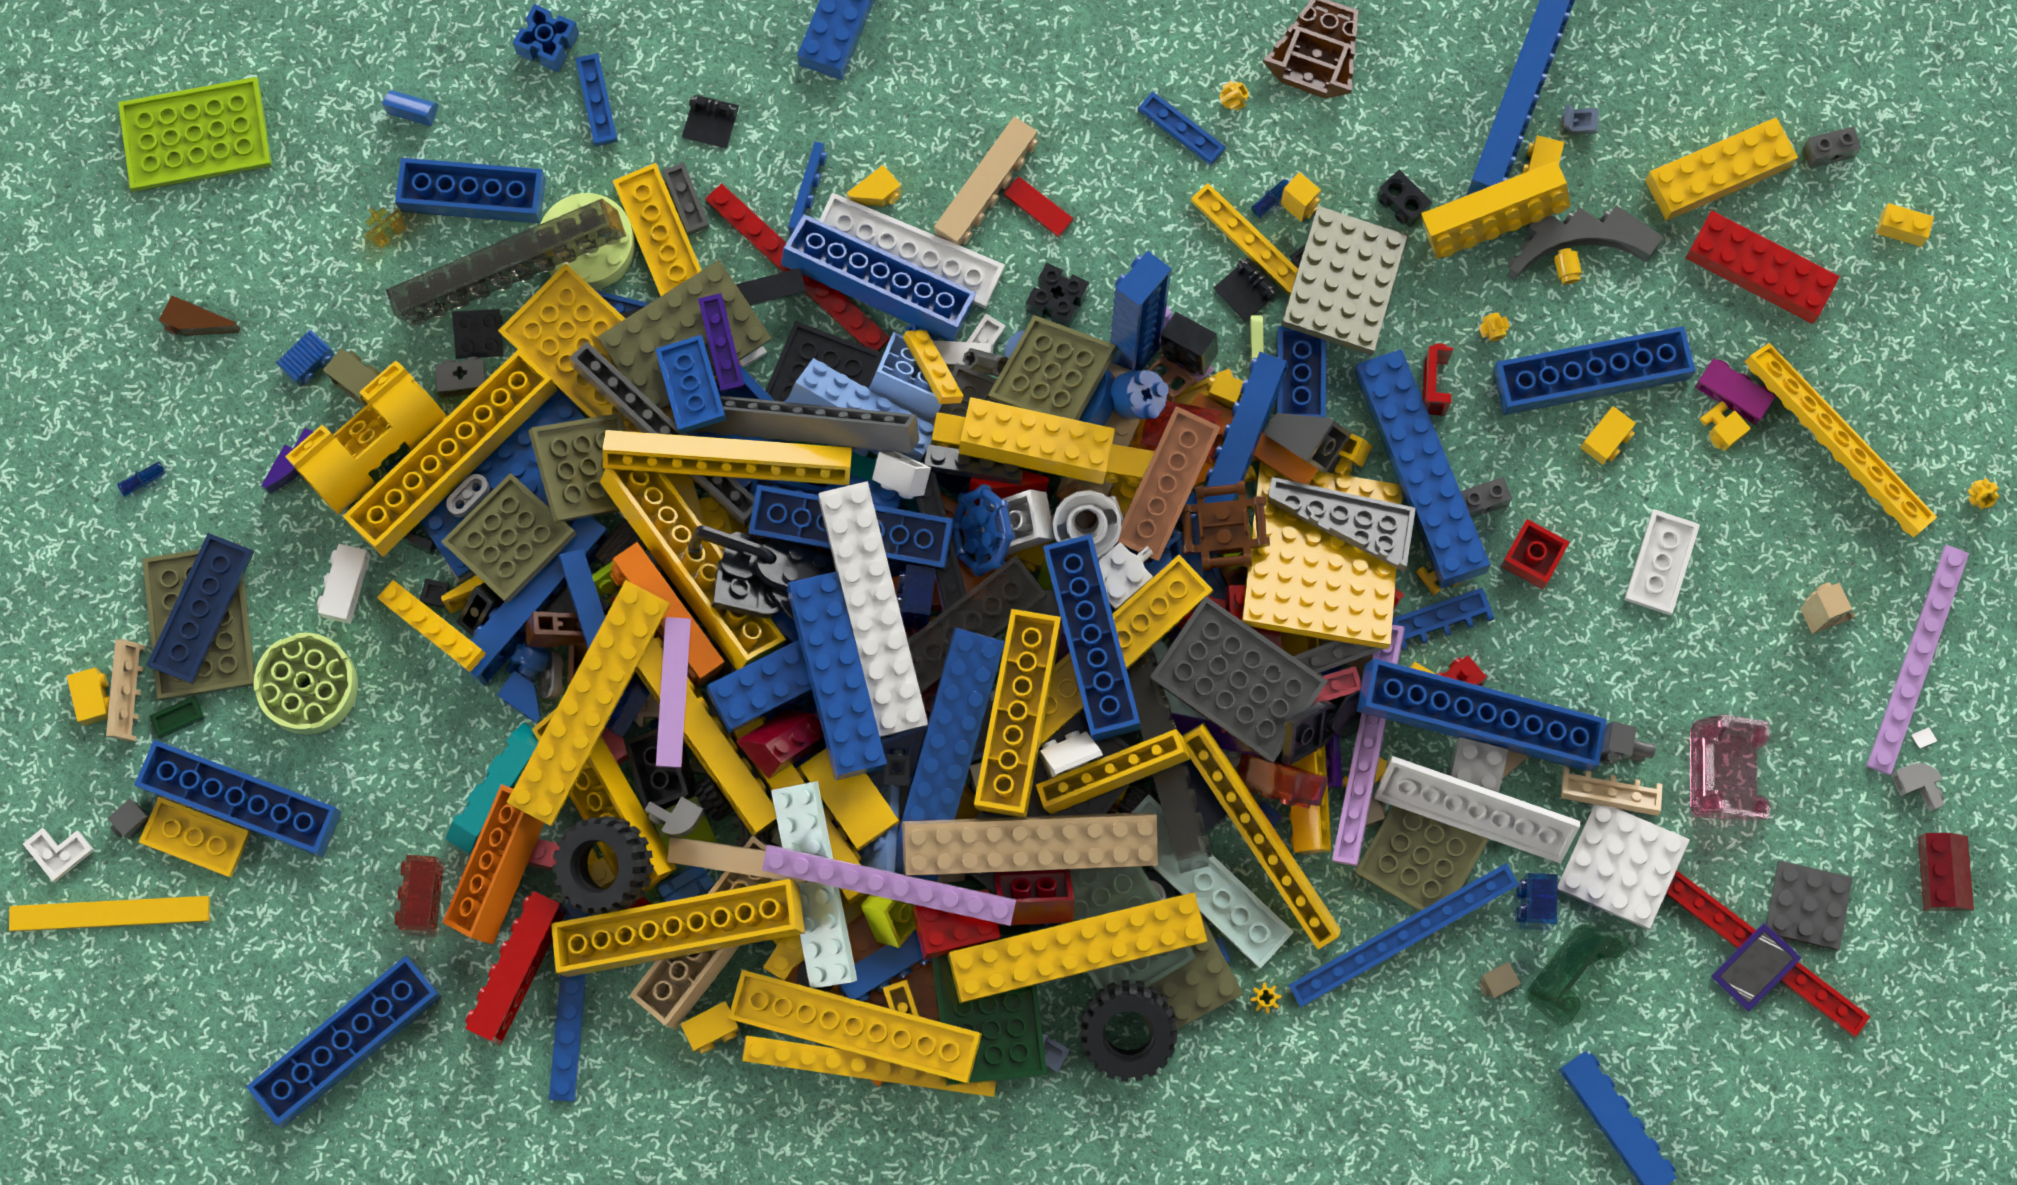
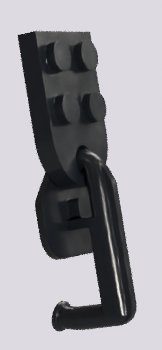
(747, 557)
(748, 596)
(1317, 724)

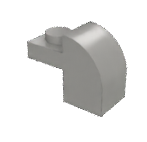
(1921, 778)
(678, 823)

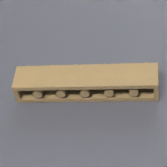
(986, 182)

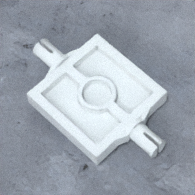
(1124, 573)

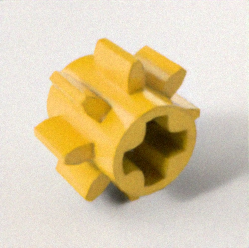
(1234, 95)
(1494, 327)
(1983, 493)
(1261, 1004)

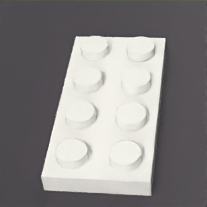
(1662, 562)

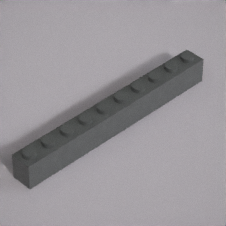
(651, 419)
(817, 424)

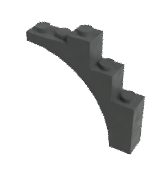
(1614, 230)

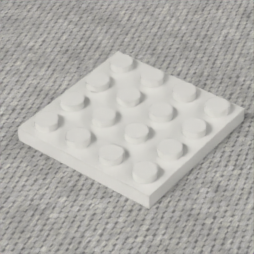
(1623, 865)

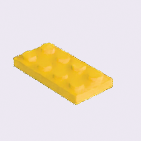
(194, 837)

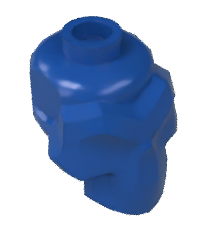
(529, 660)

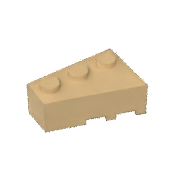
(1826, 607)

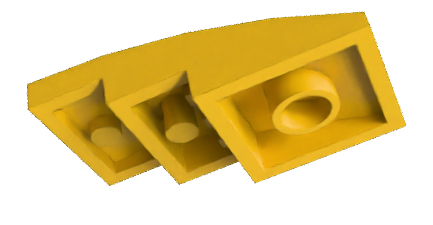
(852, 801)

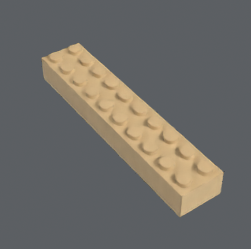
(1029, 843)

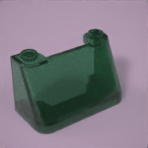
(1552, 986)

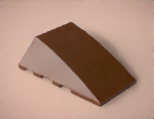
(1317, 50)

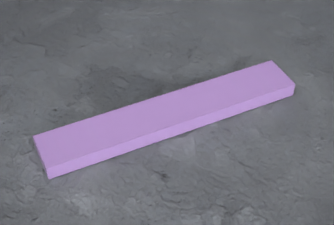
(673, 692)

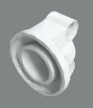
(1108, 522)

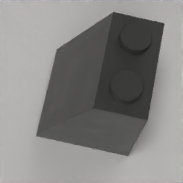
(1309, 437)

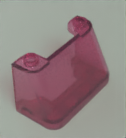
(1726, 769)

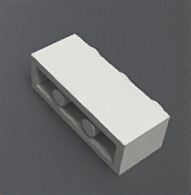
(343, 583)

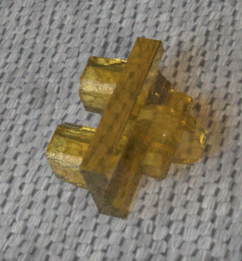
(376, 234)

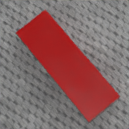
(1038, 206)

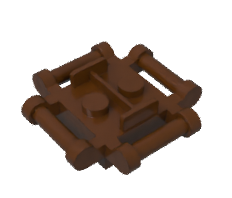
(1224, 526)

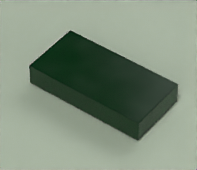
(177, 717)

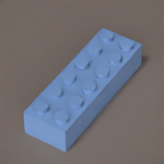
(829, 388)

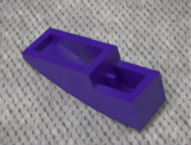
(282, 471)

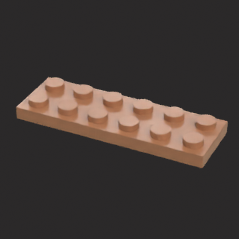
(1167, 482)

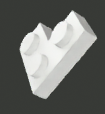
(58, 859)

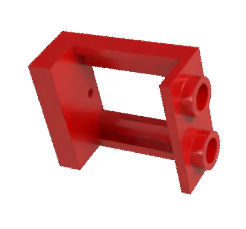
(1435, 402)

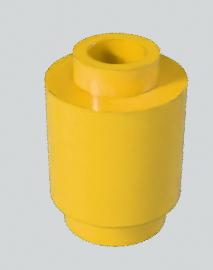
(1568, 266)

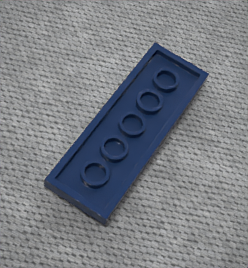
(200, 608)

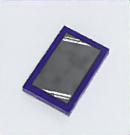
(1756, 967)

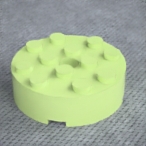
(610, 261)
(322, 702)

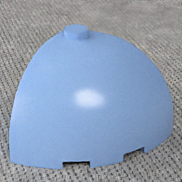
(903, 382)

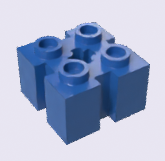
(546, 38)

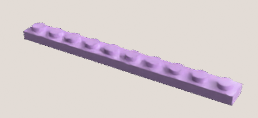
(1917, 660)
(1363, 771)
(888, 885)

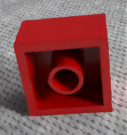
(1535, 554)

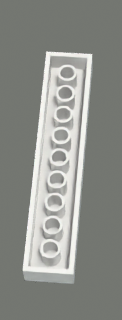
(873, 608)

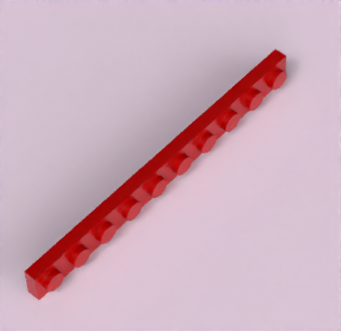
(772, 247)
(1737, 931)

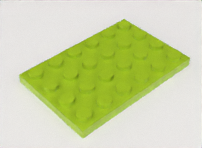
(194, 134)

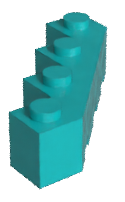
(503, 770)

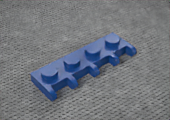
(1443, 615)

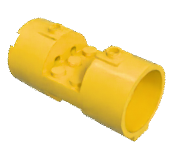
(394, 414)

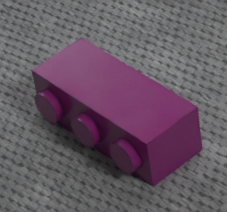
(1735, 391)

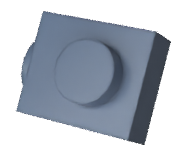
(1580, 120)
(1054, 1053)

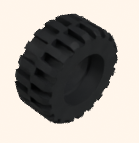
(573, 865)
(1128, 1062)

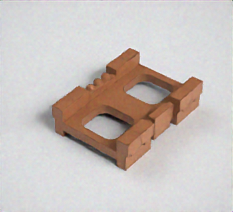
(1174, 372)

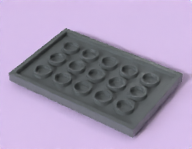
(1237, 678)

